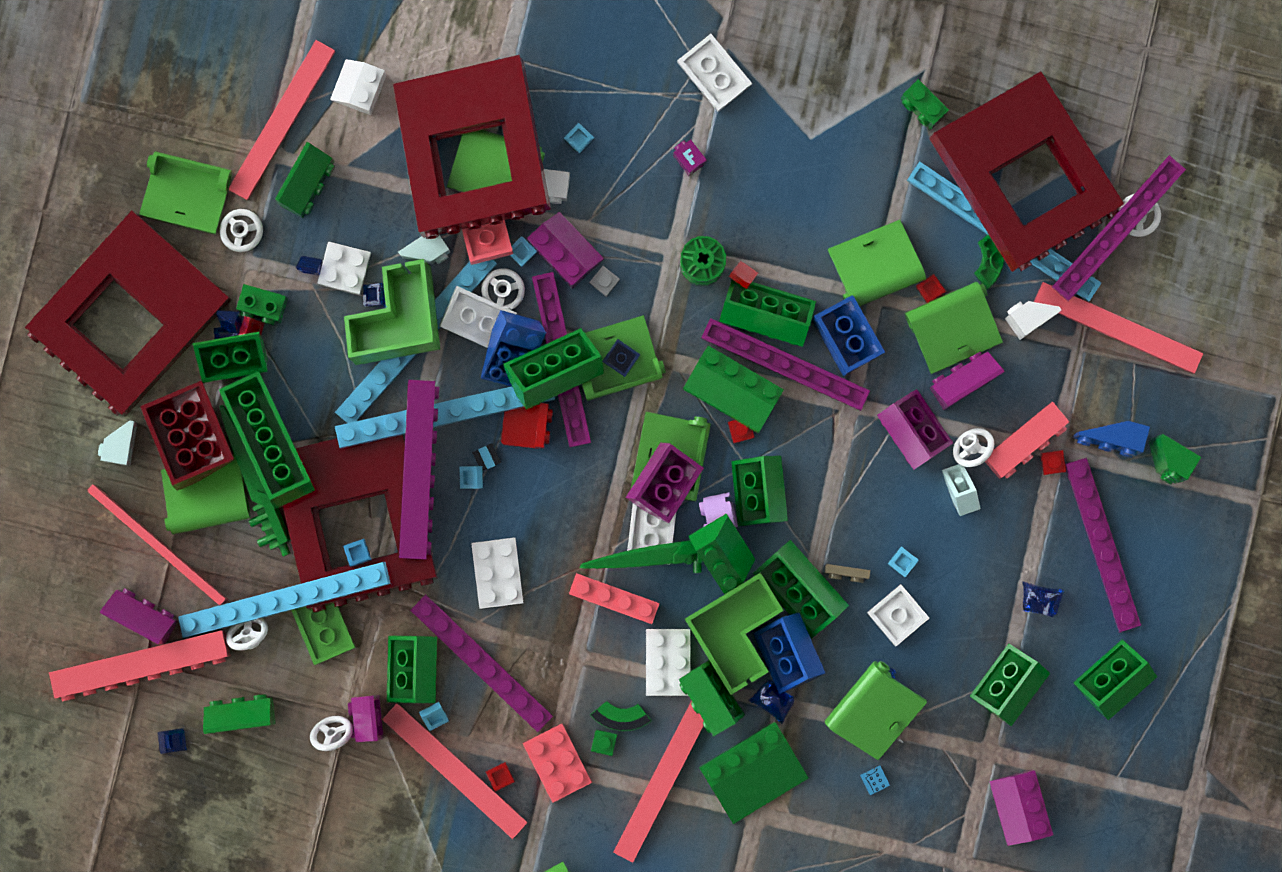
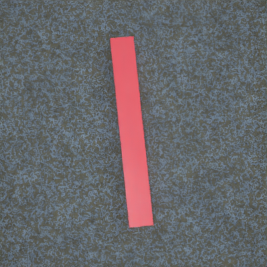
(281, 120)
(1121, 329)
(156, 544)
(454, 770)
(660, 785)

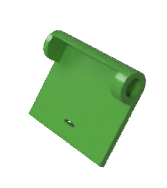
(480, 162)
(185, 188)
(879, 268)
(954, 322)
(645, 369)
(685, 435)
(207, 503)
(871, 709)

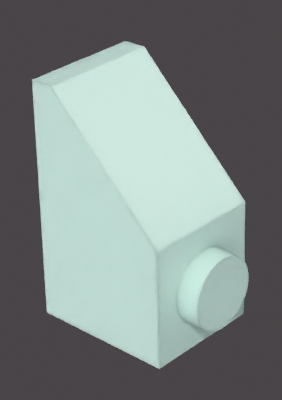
(429, 249)
(119, 445)
(961, 489)

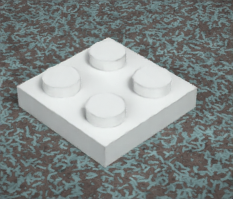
(344, 268)
(898, 615)

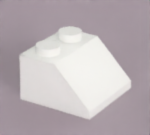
(359, 86)
(1030, 316)

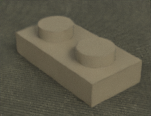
(837, 572)

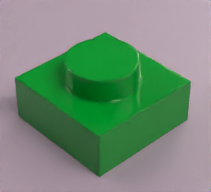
(604, 742)

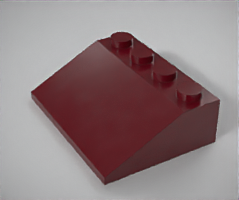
(187, 435)

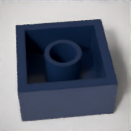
(621, 357)

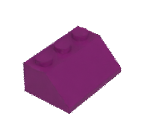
(565, 249)
(965, 379)
(914, 429)
(664, 482)
(140, 616)
(1021, 807)

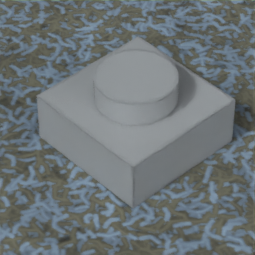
(604, 281)

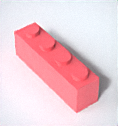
(1026, 440)
(614, 598)

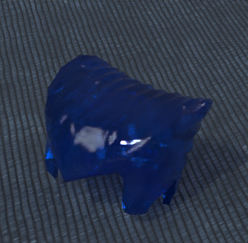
(1041, 599)
(772, 702)

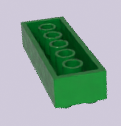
(266, 440)

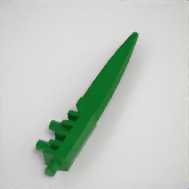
(270, 518)
(648, 556)

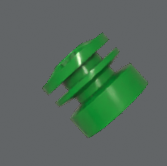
(700, 273)

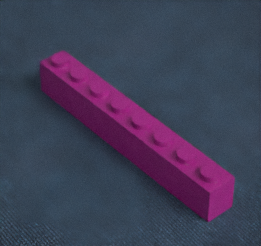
(417, 469)

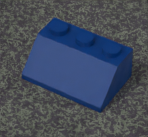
(848, 335)
(789, 652)

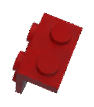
(527, 427)

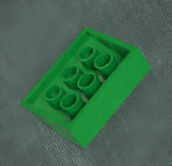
(753, 772)

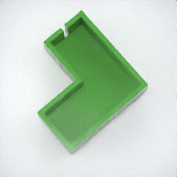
(406, 323)
(723, 630)

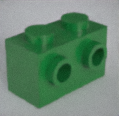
(924, 104)
(261, 304)

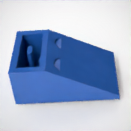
(509, 339)
(1124, 436)

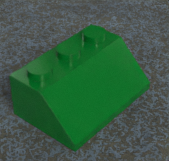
(305, 180)
(231, 357)
(1172, 459)
(759, 490)
(723, 552)
(411, 669)
(1115, 679)
(1010, 684)
(711, 698)
(238, 714)

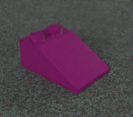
(366, 718)

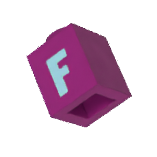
(689, 157)

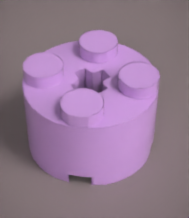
(717, 506)

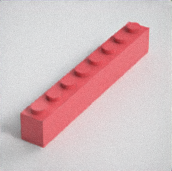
(139, 664)

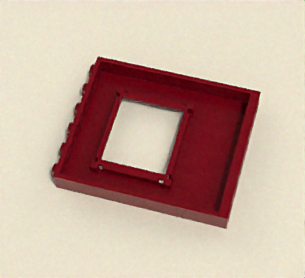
(461, 104)
(1004, 133)
(157, 280)
(342, 478)

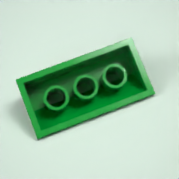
(768, 312)
(554, 368)
(733, 389)
(802, 588)

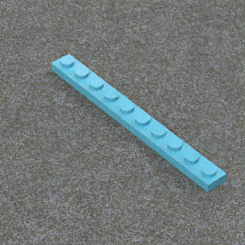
(954, 199)
(389, 369)
(448, 413)
(284, 600)

